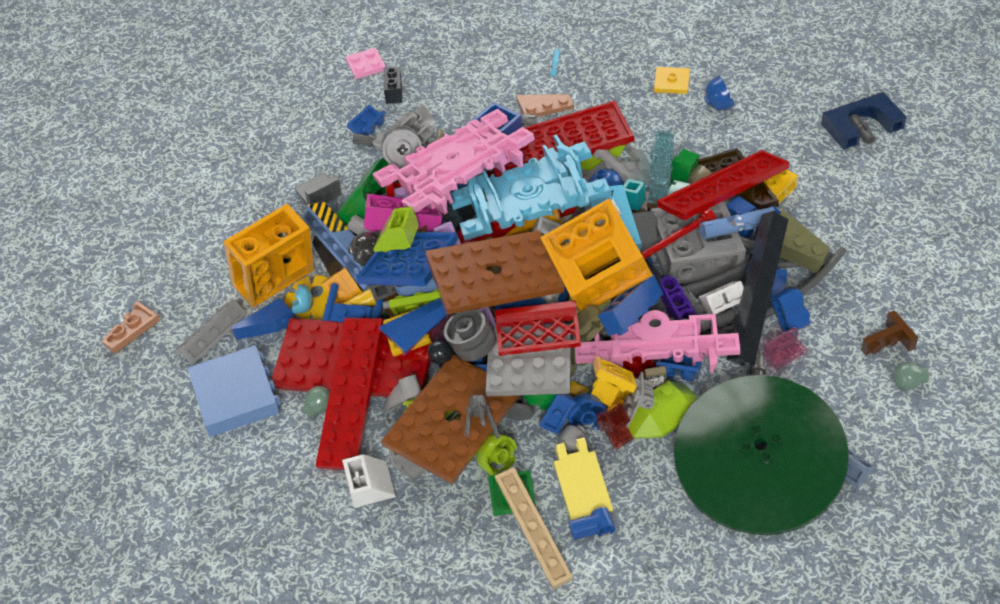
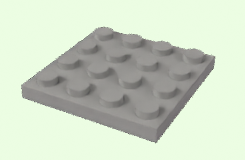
(529, 372)

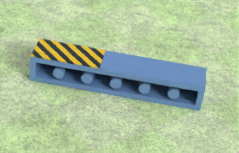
(333, 235)

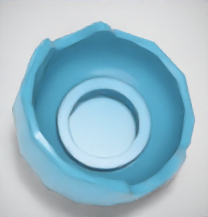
(303, 301)

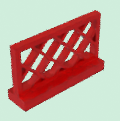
(536, 316)

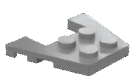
(637, 170)

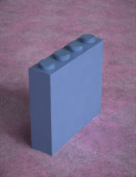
(234, 390)

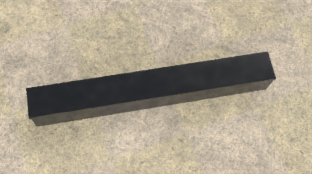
(759, 286)

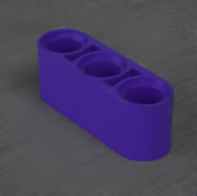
(676, 294)

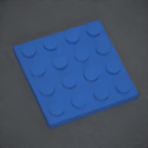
(405, 266)

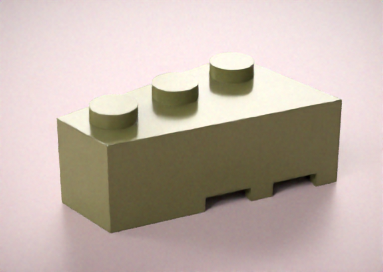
(802, 246)

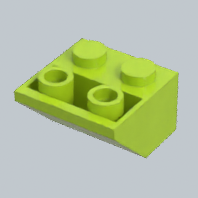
(398, 230)

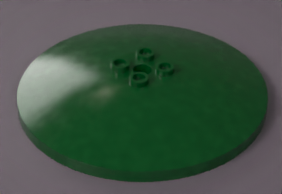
(766, 488)

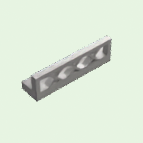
(211, 332)

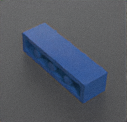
(630, 306)

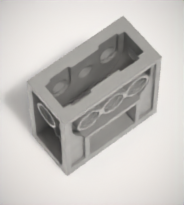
(694, 253)

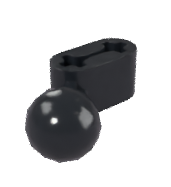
(440, 352)

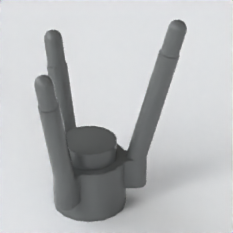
(478, 408)

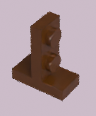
(896, 332)

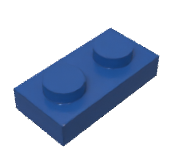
(557, 412)

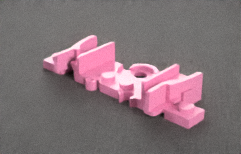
(662, 342)

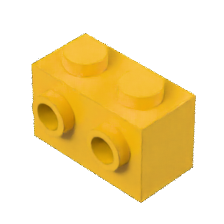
(782, 184)

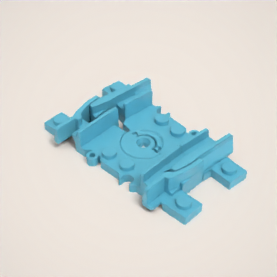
(529, 190)

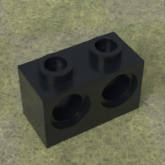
(392, 85)

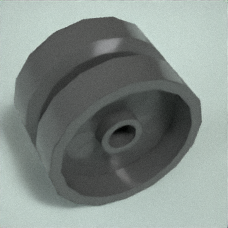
(470, 335)

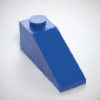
(266, 320)

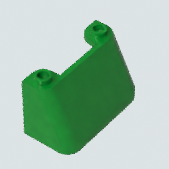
(356, 201)

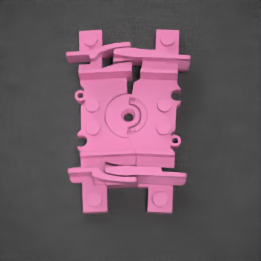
(455, 161)

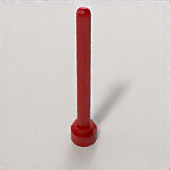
(706, 215)

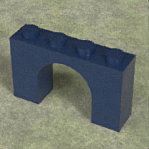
(876, 107)

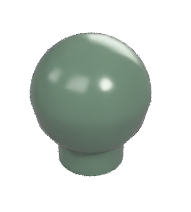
(910, 376)
(316, 401)

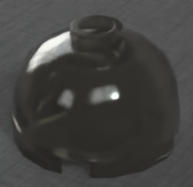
(362, 247)

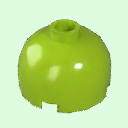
(496, 451)

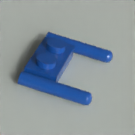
(338, 312)

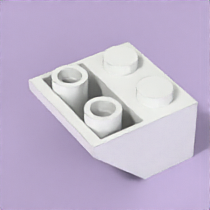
(368, 480)

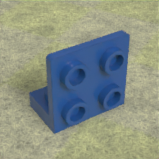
(681, 368)

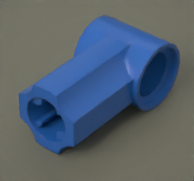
(597, 523)

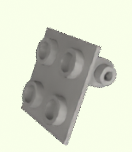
(642, 396)

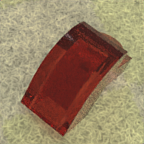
(613, 423)

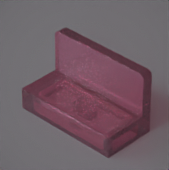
(784, 349)

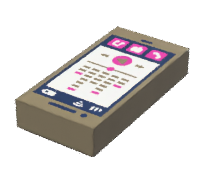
(656, 376)

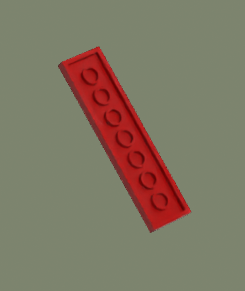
(722, 185)
(350, 392)

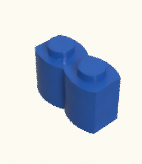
(790, 309)

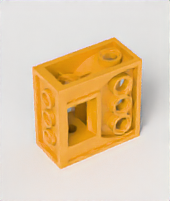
(594, 251)
(258, 255)

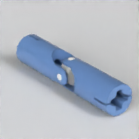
(740, 222)

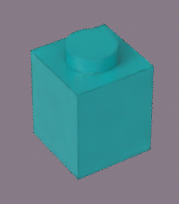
(635, 193)

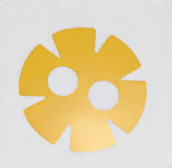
(318, 302)

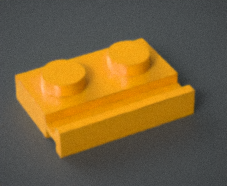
(346, 286)

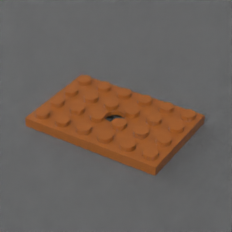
(467, 285)
(431, 440)

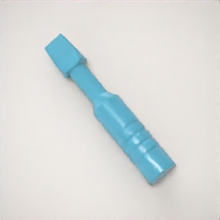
(555, 60)

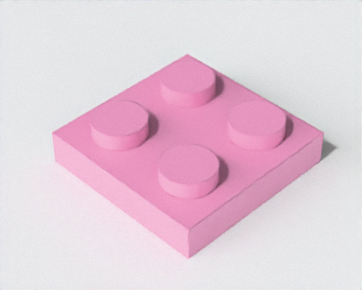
(365, 63)

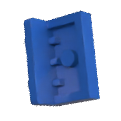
(366, 121)

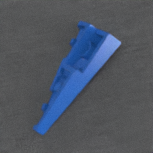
(414, 326)

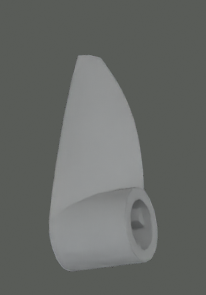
(405, 390)

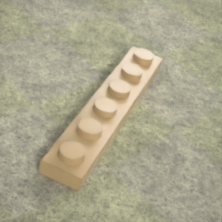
(533, 528)

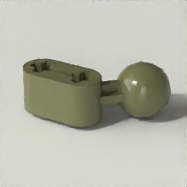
(589, 327)

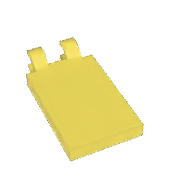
(581, 480)

